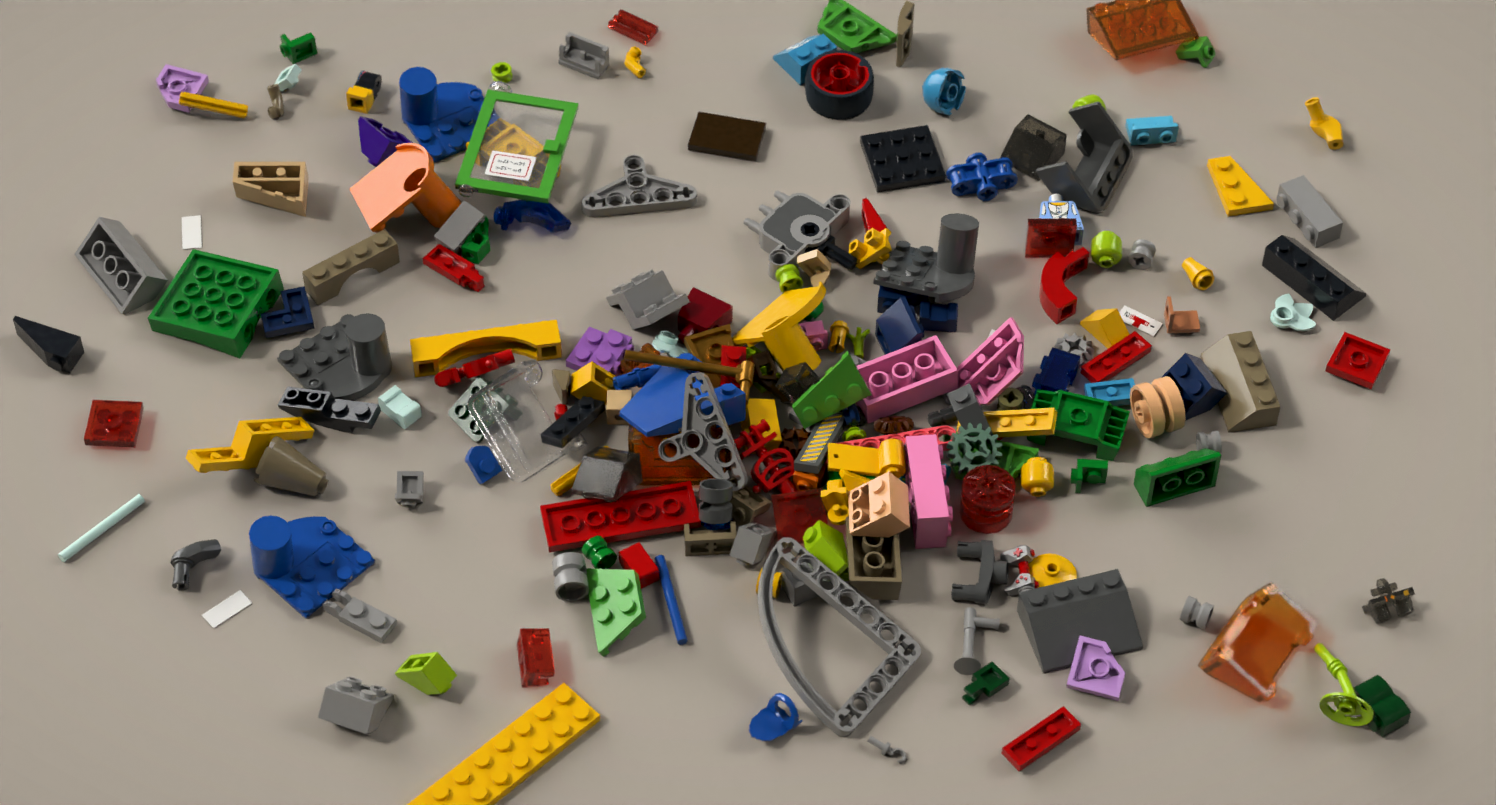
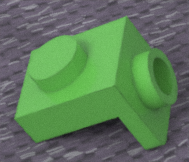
(1198, 48)

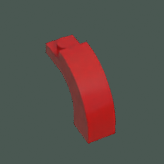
(1054, 296)

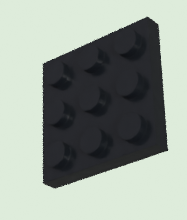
(902, 158)

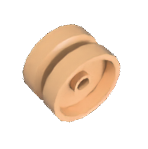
(1157, 407)

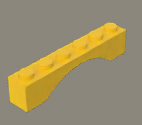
(533, 340)

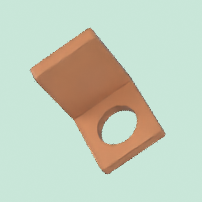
(1180, 320)

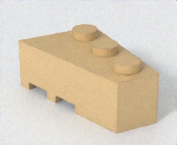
(273, 184)

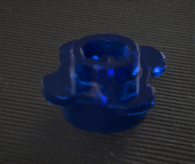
(502, 217)

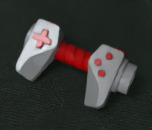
(1020, 556)

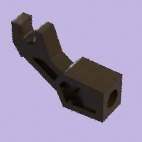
(767, 381)

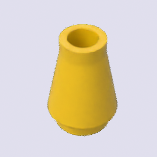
(1199, 275)

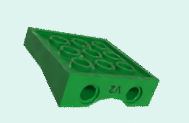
(216, 301)

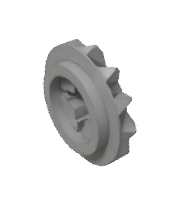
(1084, 350)

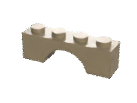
(327, 277)

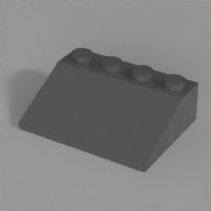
(1085, 607)

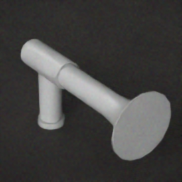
(968, 664)

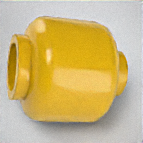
(1037, 476)

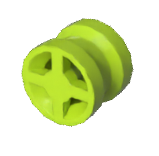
(789, 278)

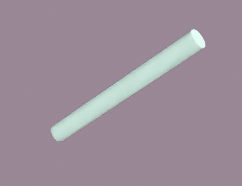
(101, 528)

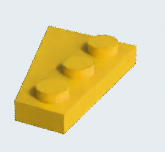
(1236, 189)

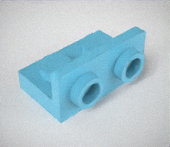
(1151, 130)

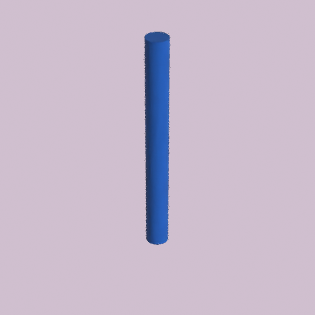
(671, 600)

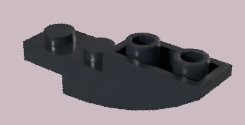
(326, 411)

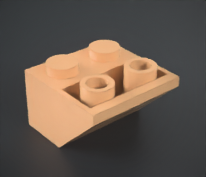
(879, 507)

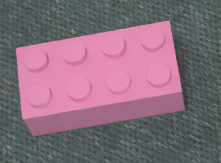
(907, 378)
(927, 492)

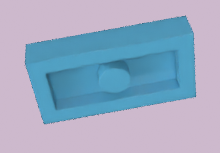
(1114, 391)

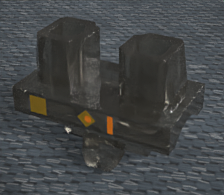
(1379, 606)

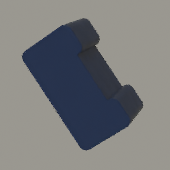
(938, 316)

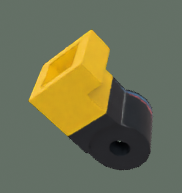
(365, 89)

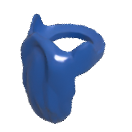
(773, 720)

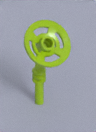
(1345, 702)

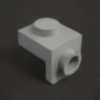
(409, 488)

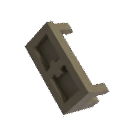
(709, 541)

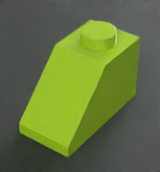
(827, 546)
(427, 673)

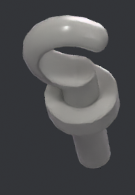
(886, 748)

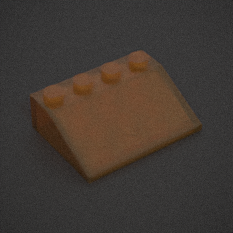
(1139, 26)

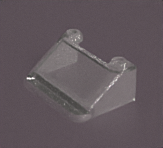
(514, 421)

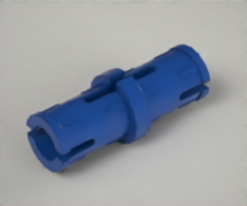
(637, 377)

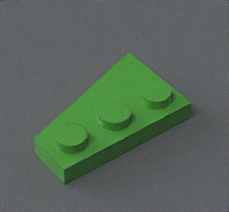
(832, 393)

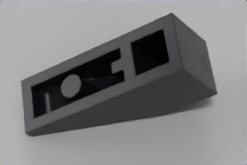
(53, 346)

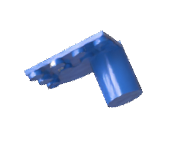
(440, 113)
(305, 559)

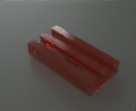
(635, 24)

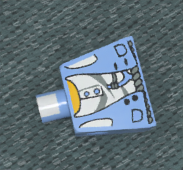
(1057, 209)

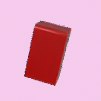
(637, 559)

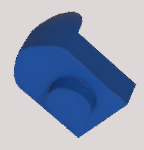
(482, 463)

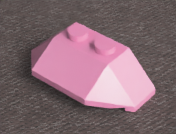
(994, 363)

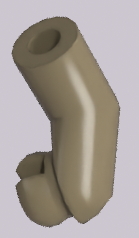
(277, 109)

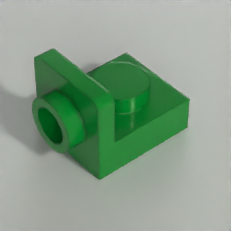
(299, 48)
(1089, 471)

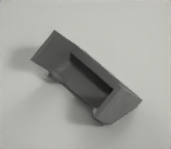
(1103, 161)

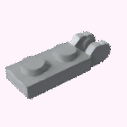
(360, 616)

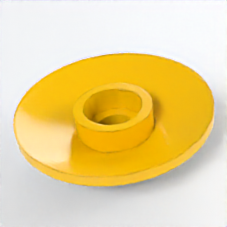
(1061, 566)

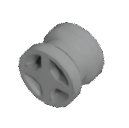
(1142, 254)
(1209, 441)

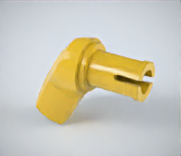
(1324, 125)

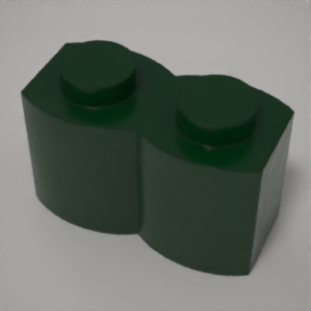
(1388, 708)

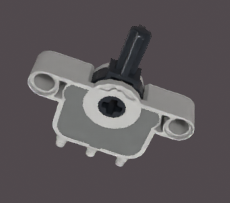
(800, 227)

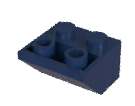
(898, 327)
(1196, 385)

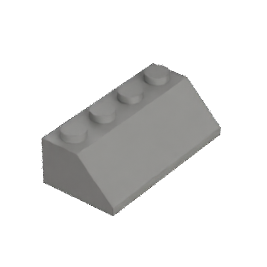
(120, 265)

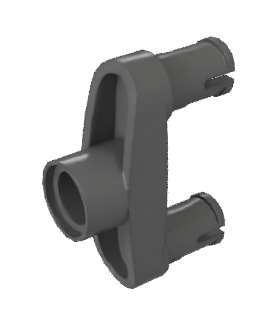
(990, 572)

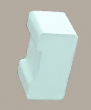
(399, 407)

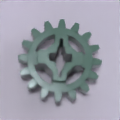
(966, 444)

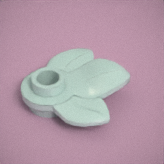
(1292, 314)
(667, 343)

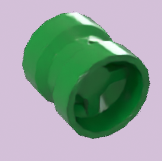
(597, 551)

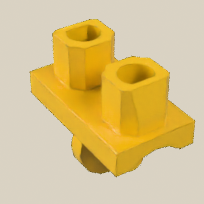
(875, 247)
(836, 501)

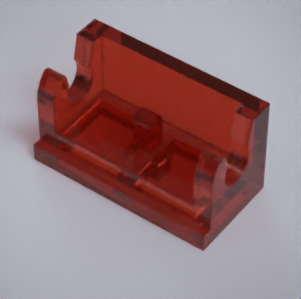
(535, 656)

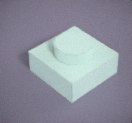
(288, 77)

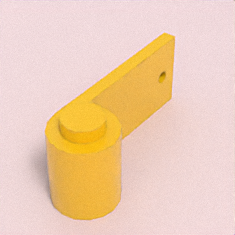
(869, 461)

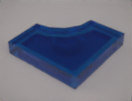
(538, 213)

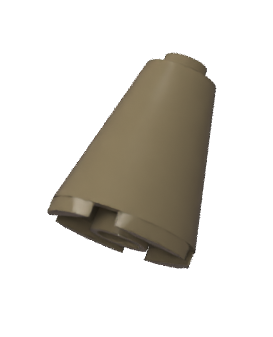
(289, 470)

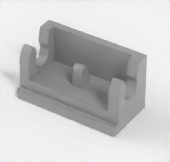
(584, 55)
(459, 226)

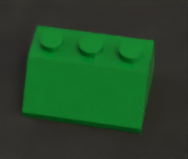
(1177, 476)

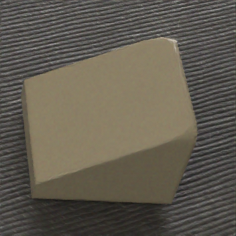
(562, 384)

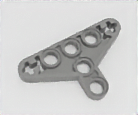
(650, 190)
(698, 423)

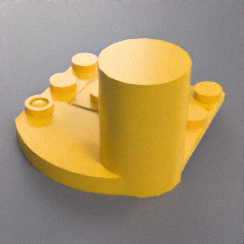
(781, 330)

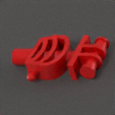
(474, 368)
(782, 482)

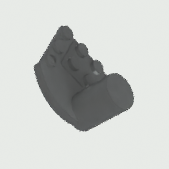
(937, 274)
(342, 358)

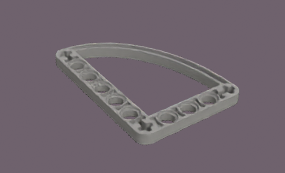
(873, 631)

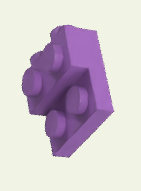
(602, 349)

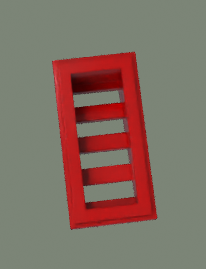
(870, 217)

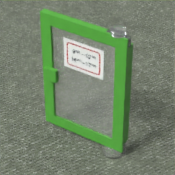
(516, 145)

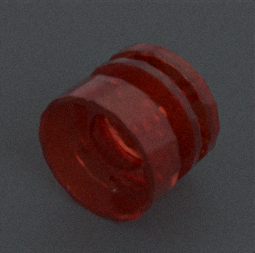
(987, 499)

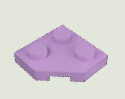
(176, 80)
(1095, 670)

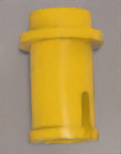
(838, 330)

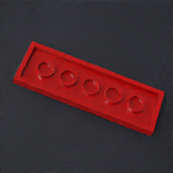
(632, 516)

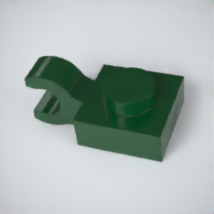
(986, 680)

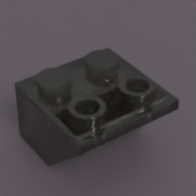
(1034, 146)
(607, 474)

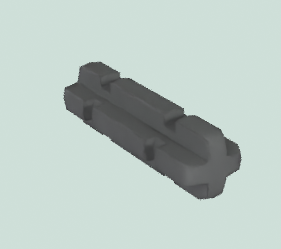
(946, 415)

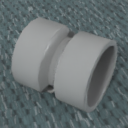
(570, 576)

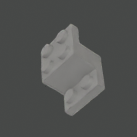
(646, 298)

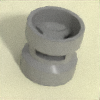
(1194, 612)

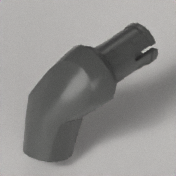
(188, 557)

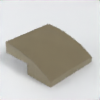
(904, 33)

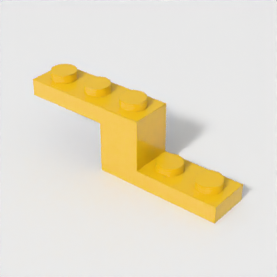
(249, 444)

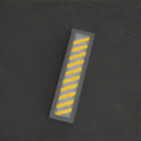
(816, 447)

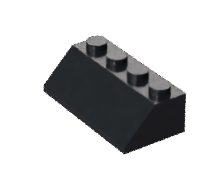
(1311, 277)

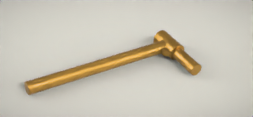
(743, 373)

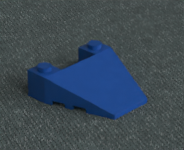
(660, 402)

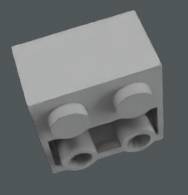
(355, 705)

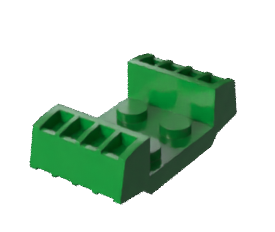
(1084, 420)

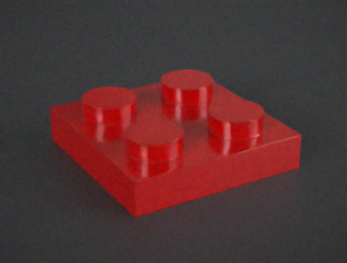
(1358, 360)

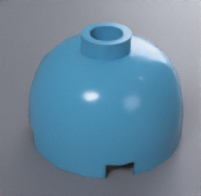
(944, 90)

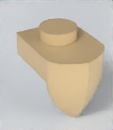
(815, 266)

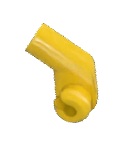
(632, 62)

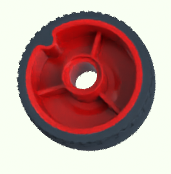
(839, 84)

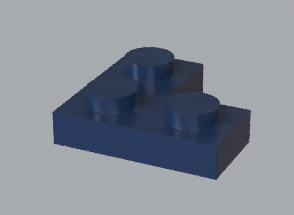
(293, 318)

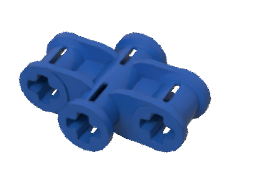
(981, 176)

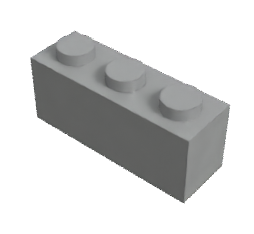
(1309, 211)

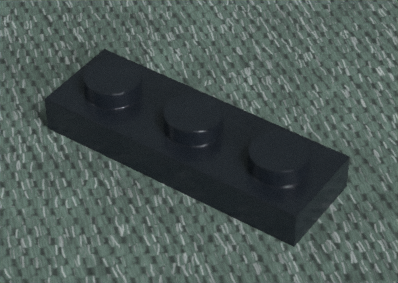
(573, 422)

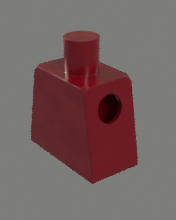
(702, 314)

